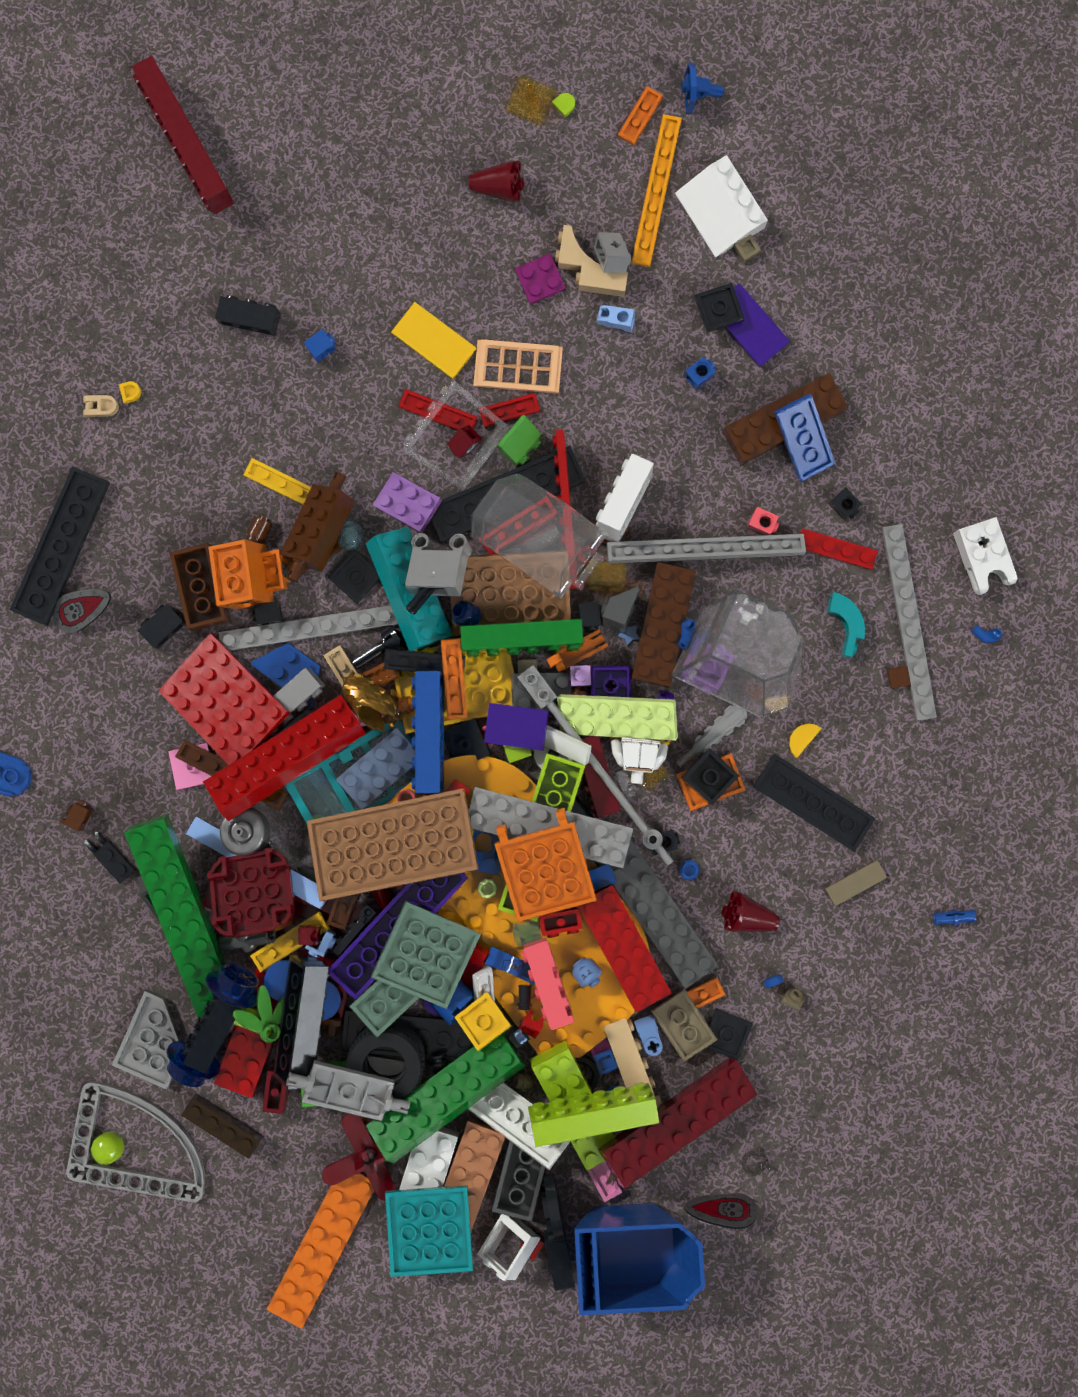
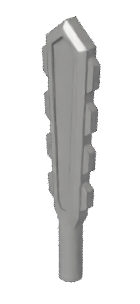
(722, 726)

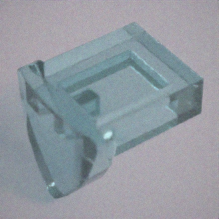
(526, 932)

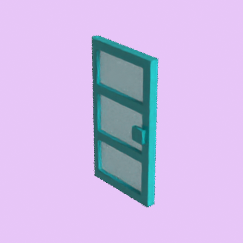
(321, 796)

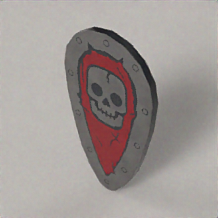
(80, 608)
(724, 1210)

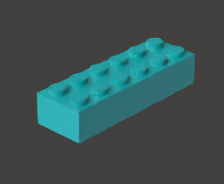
(391, 558)

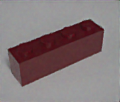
(603, 799)

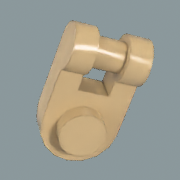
(105, 406)

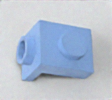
(327, 943)

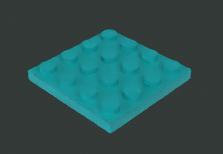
(429, 1231)

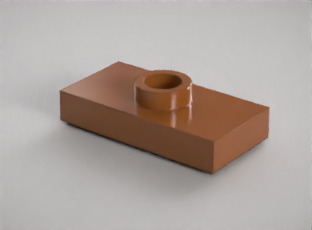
(382, 676)

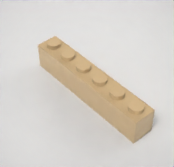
(627, 1054)

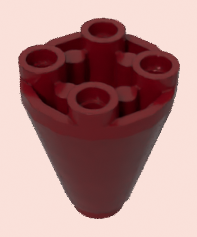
(499, 181)
(747, 915)

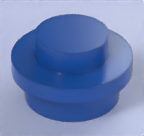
(689, 870)

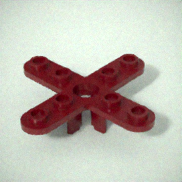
(354, 1163)

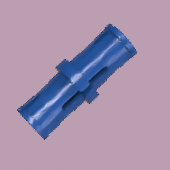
(954, 917)

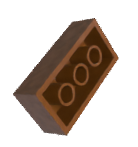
(196, 588)

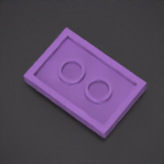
(407, 502)

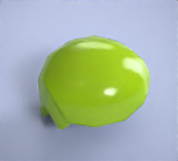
(107, 1148)

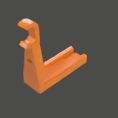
(563, 659)

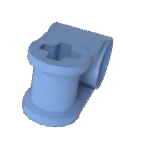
(648, 1032)

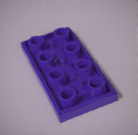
(757, 333)

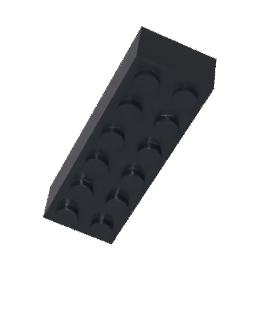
(301, 1017)

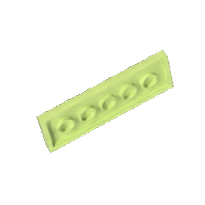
(620, 716)

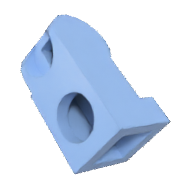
(616, 317)

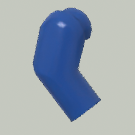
(687, 632)
(987, 636)

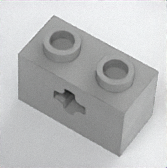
(612, 252)

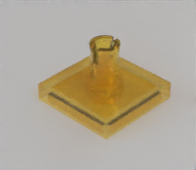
(531, 100)

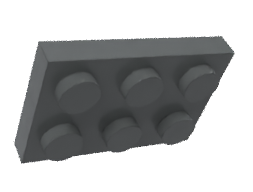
(558, 682)

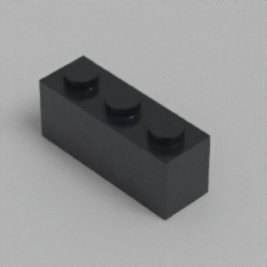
(248, 315)

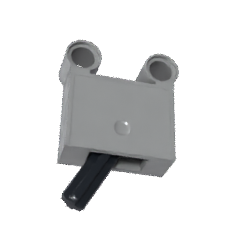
(436, 570)

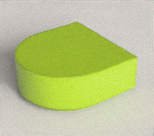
(564, 104)

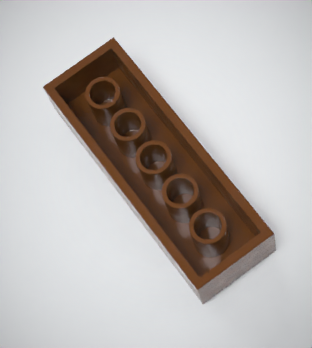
(760, 430)
(663, 625)

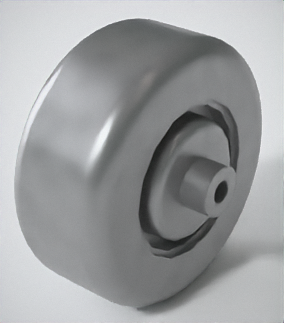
(245, 832)

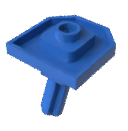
(697, 87)

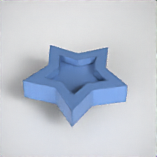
(630, 634)

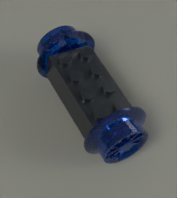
(194, 1059)

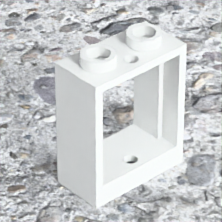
(493, 1240)

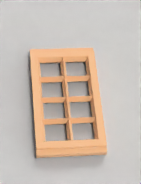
(481, 363)

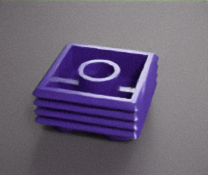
(618, 675)

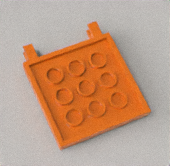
(545, 869)

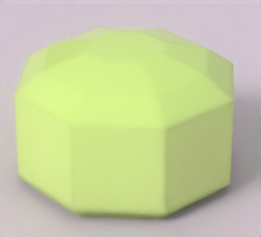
(487, 888)

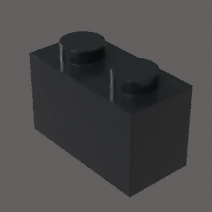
(161, 626)

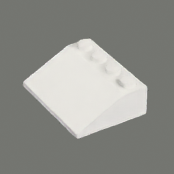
(721, 206)

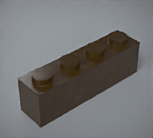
(222, 1125)

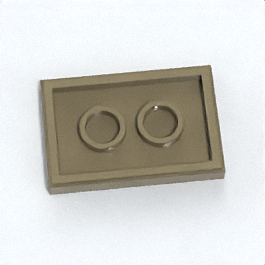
(683, 1025)

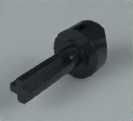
(390, 639)

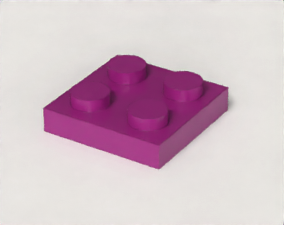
(540, 279)

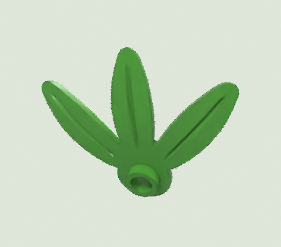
(267, 1019)

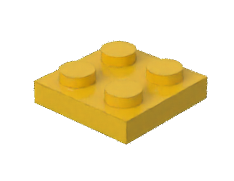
(483, 1021)

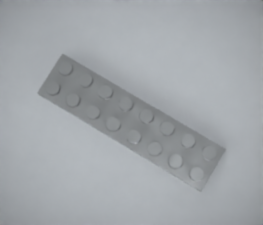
(599, 839)

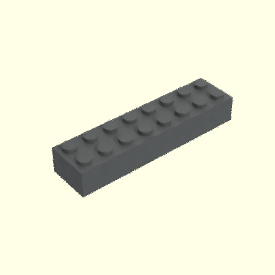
(662, 919)

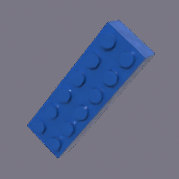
(428, 733)

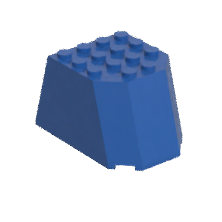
(636, 1261)

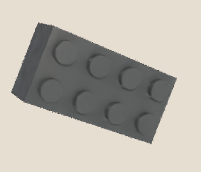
(518, 1184)

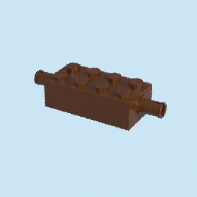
(317, 527)

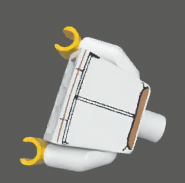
(639, 755)

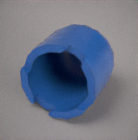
(460, 1000)

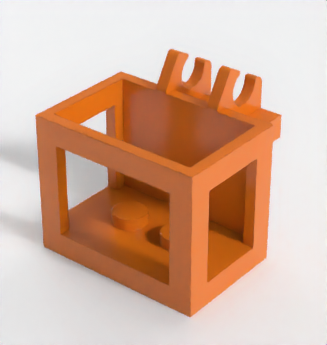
(246, 573)

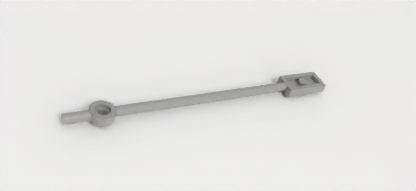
(544, 697)

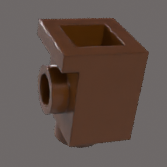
(78, 815)

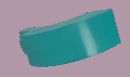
(852, 620)

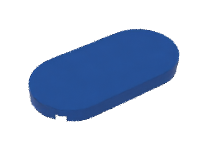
(13, 775)
(275, 983)

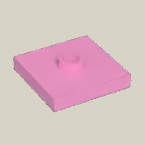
(185, 774)

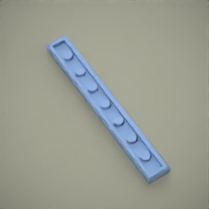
(210, 837)

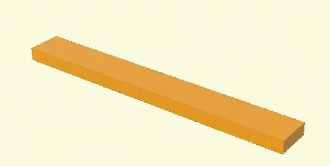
(656, 190)

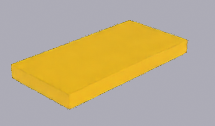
(433, 340)

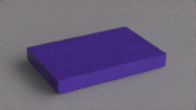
(516, 726)

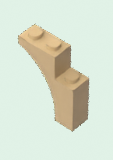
(591, 277)

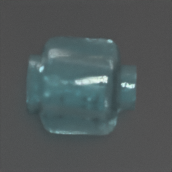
(351, 536)

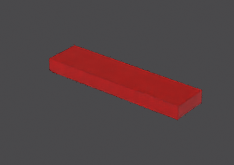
(446, 415)

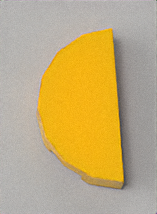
(802, 737)

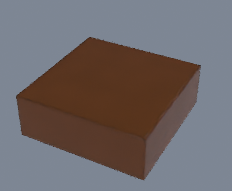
(898, 677)

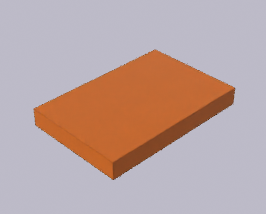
(694, 801)

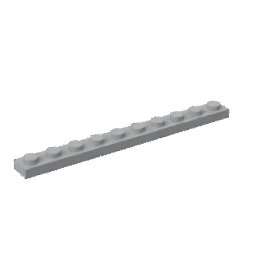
(706, 548)
(909, 622)
(308, 628)

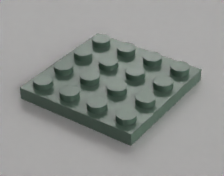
(425, 954)

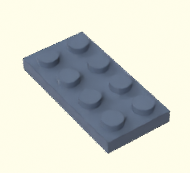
(377, 769)

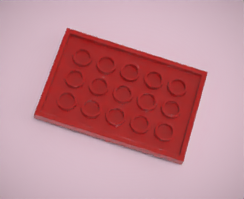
(223, 700)

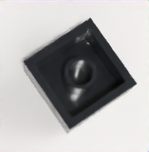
(709, 777)

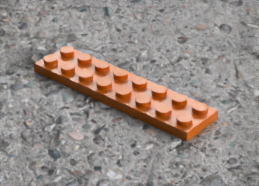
(320, 1249)

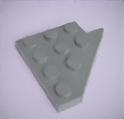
(147, 1041)

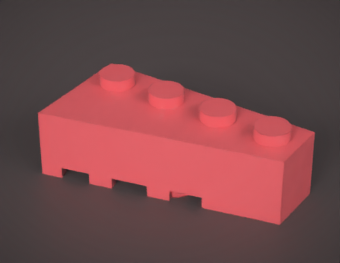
(548, 983)

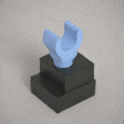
(516, 1036)

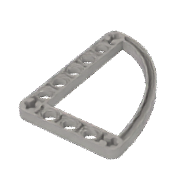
(126, 1175)

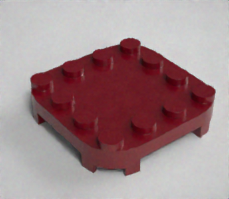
(251, 894)

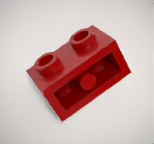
(561, 921)

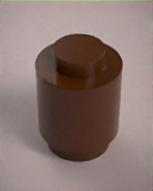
(259, 529)

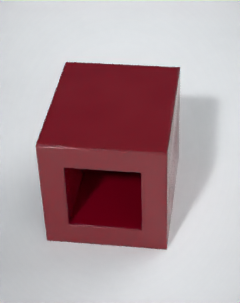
(464, 441)

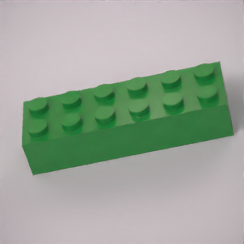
(522, 637)

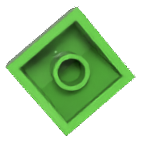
(520, 442)

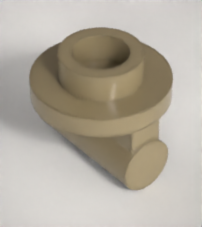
(793, 998)

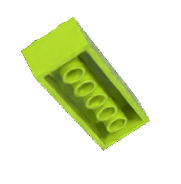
(564, 1079)
(593, 1114)

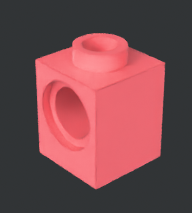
(758, 514)

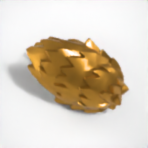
(368, 700)

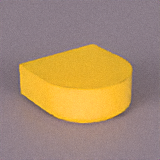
(130, 391)

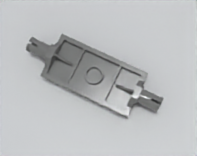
(348, 1091)

